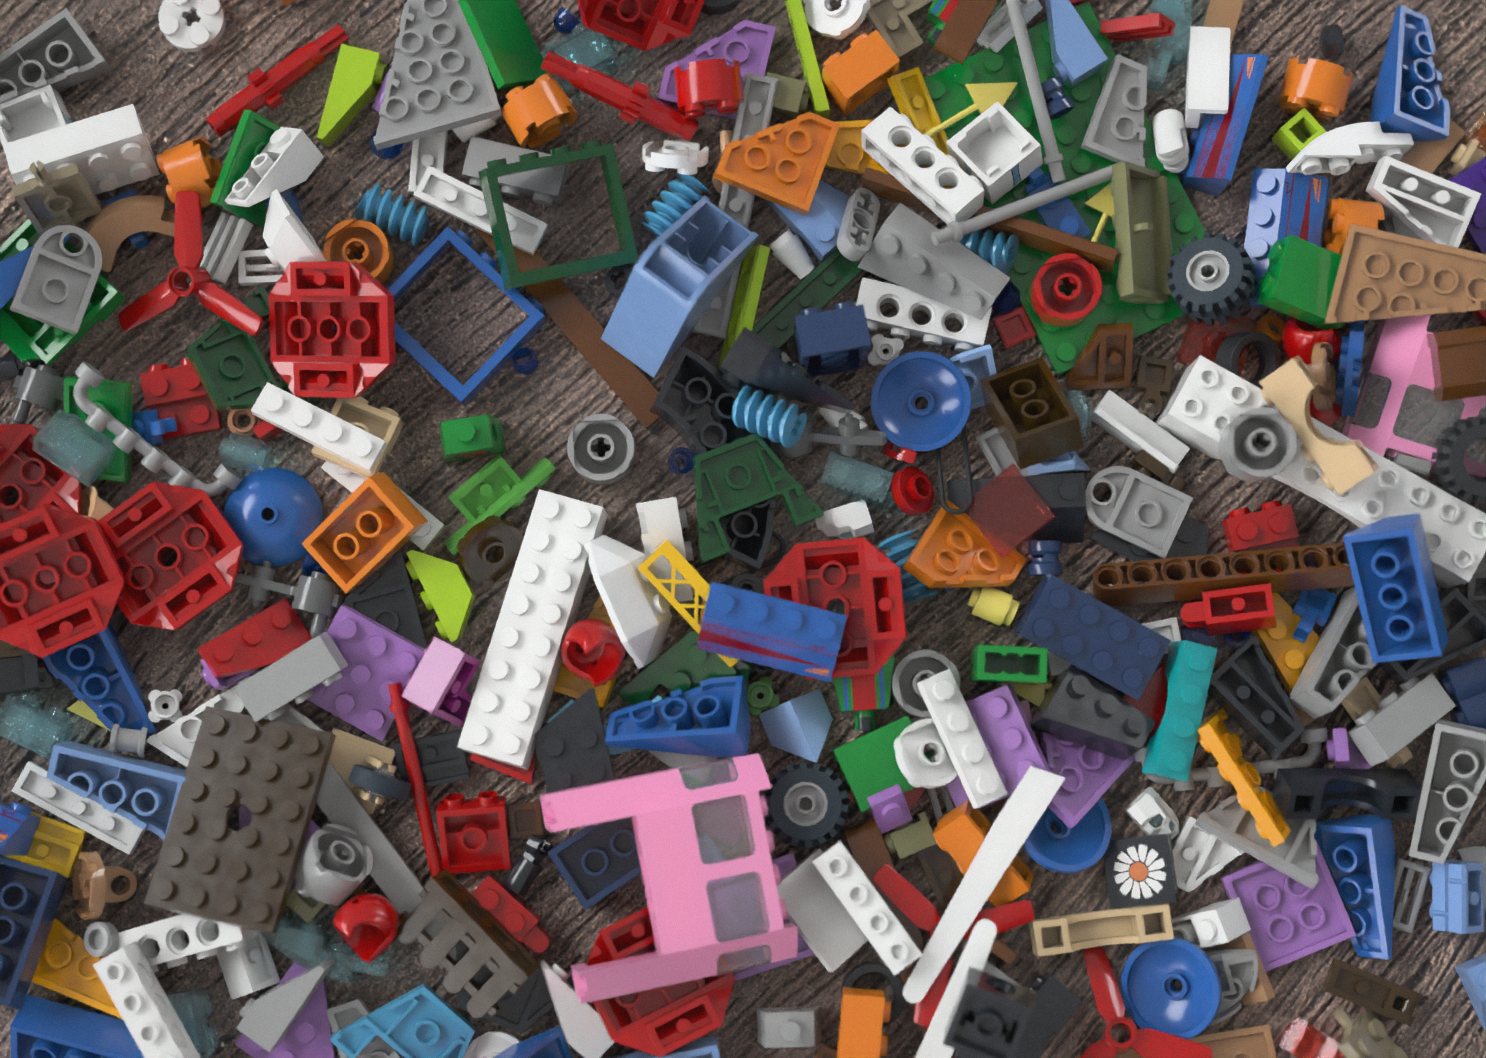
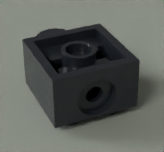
(988, 1017)

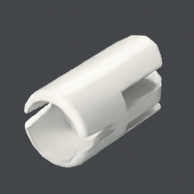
(1171, 140)

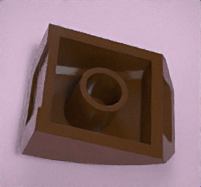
(1458, 363)

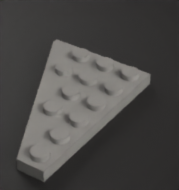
(435, 76)

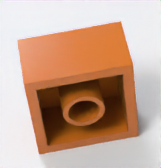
(859, 72)

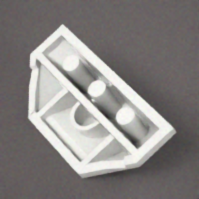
(632, 601)

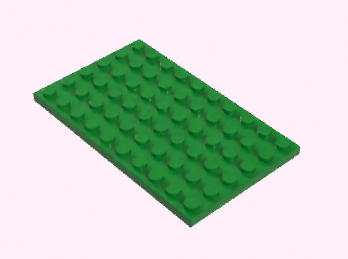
(951, 96)

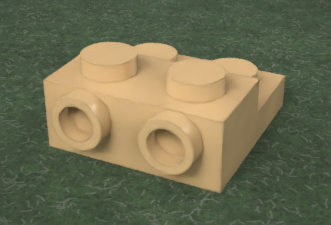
(379, 422)

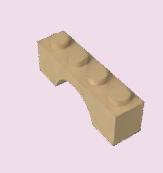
(1341, 461)
(1100, 928)

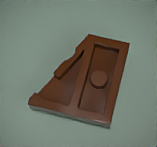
(1105, 359)

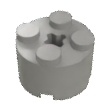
(1268, 429)
(586, 438)
(909, 672)
(332, 864)

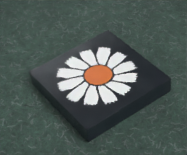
(1140, 871)

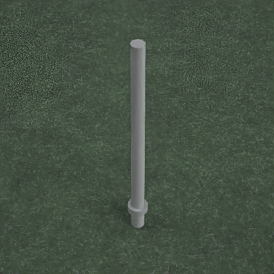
(1053, 157)
(956, 231)

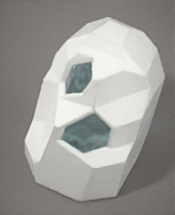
(846, 521)
(1153, 814)

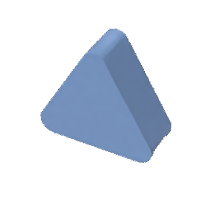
(676, 285)

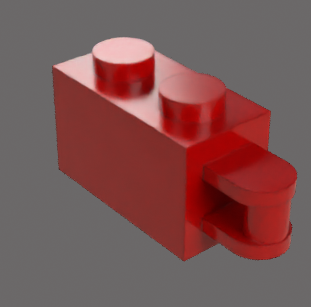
(1232, 610)
(512, 913)

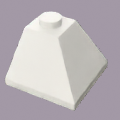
(286, 235)

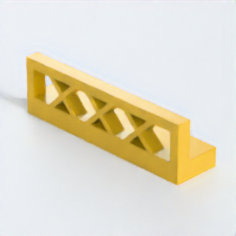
(690, 576)

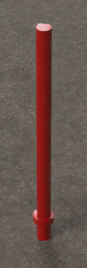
(399, 707)

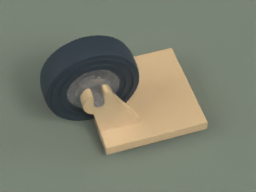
(367, 769)

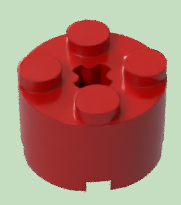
(709, 87)
(1076, 275)

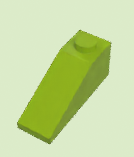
(351, 88)

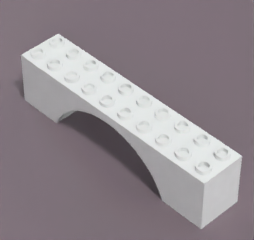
(1454, 531)

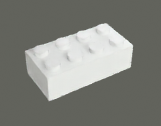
(106, 148)

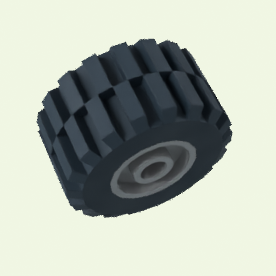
(1212, 279)
(806, 805)

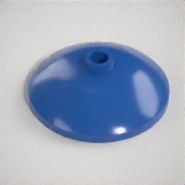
(915, 377)
(295, 509)
(1073, 847)
(1151, 992)

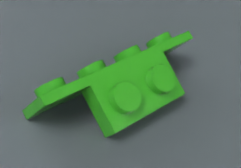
(493, 492)

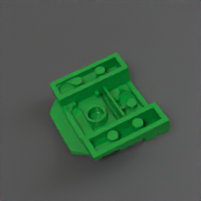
(34, 339)

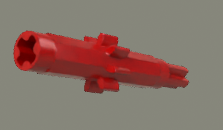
(267, 87)
(632, 101)

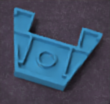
(413, 1024)

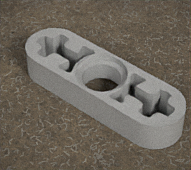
(853, 239)

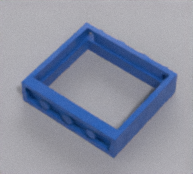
(504, 354)

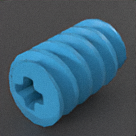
(674, 203)
(393, 215)
(993, 250)
(767, 418)
(900, 550)

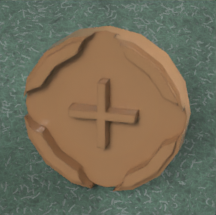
(1325, 391)
(93, 885)

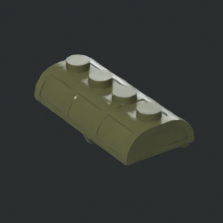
(1141, 233)

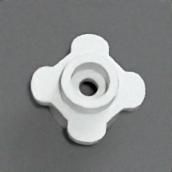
(879, 343)
(158, 698)

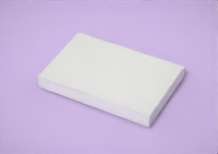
(819, 914)

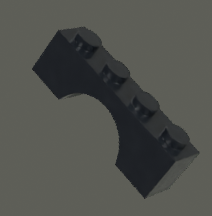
(1385, 792)

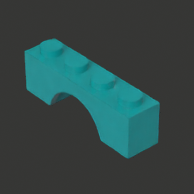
(1188, 679)

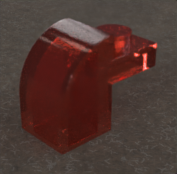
(1305, 1041)

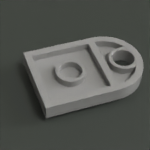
(59, 282)
(1138, 509)

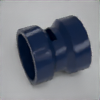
(1056, 100)
(1045, 558)

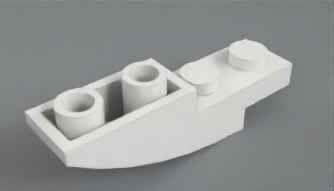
(1343, 146)

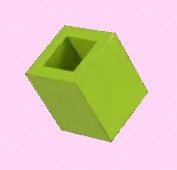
(1297, 133)

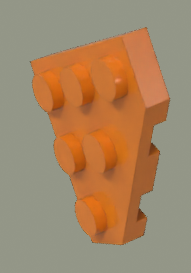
(781, 161)
(959, 555)

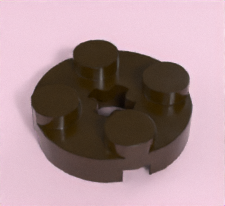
(479, 539)

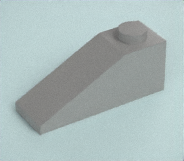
(276, 1011)

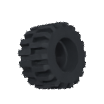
(1450, 459)

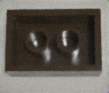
(1031, 413)

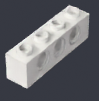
(927, 184)
(876, 293)
(867, 907)
(172, 944)
(144, 1005)

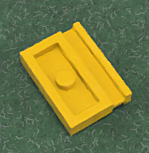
(54, 846)

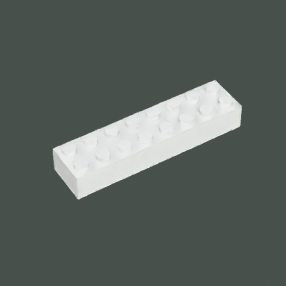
(530, 630)

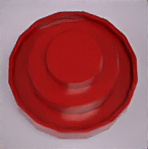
(912, 491)

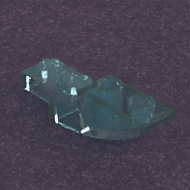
(1170, 48)
(309, 947)

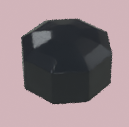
(1331, 41)

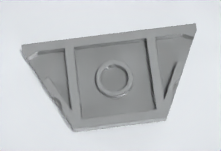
(1292, 857)

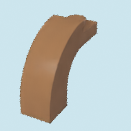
(126, 218)

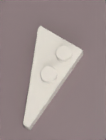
(180, 737)

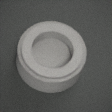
(101, 939)

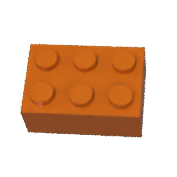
(364, 532)

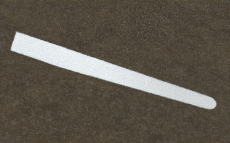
(984, 873)
(973, 956)

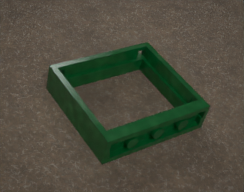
(499, 224)

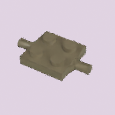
(56, 197)
(1365, 1036)

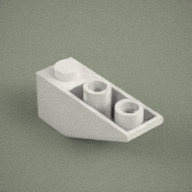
(281, 165)
(578, 1021)

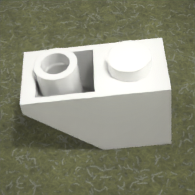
(1212, 923)

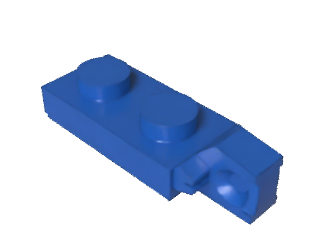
(1059, 213)

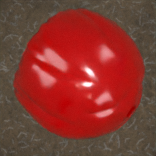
(1301, 337)
(592, 651)
(367, 924)

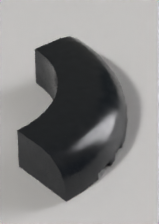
(699, 409)

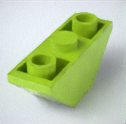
(445, 592)

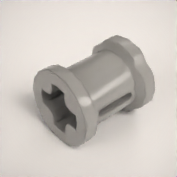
(128, 740)

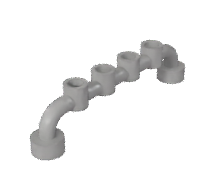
(127, 439)
(1311, 735)

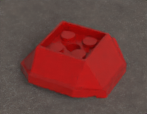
(641, 22)
(302, 333)
(32, 475)
(206, 549)
(866, 584)
(86, 585)
(656, 1017)

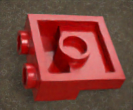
(180, 395)
(1260, 530)
(474, 833)

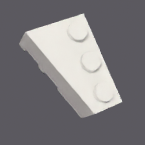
(1422, 201)
(662, 521)

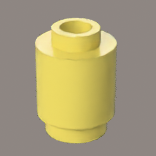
(993, 605)

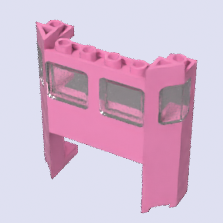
(1398, 398)
(700, 868)

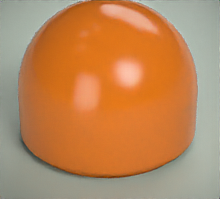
(1263, 327)

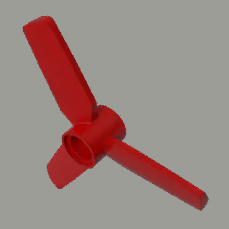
(189, 254)
(925, 916)
(1110, 1006)

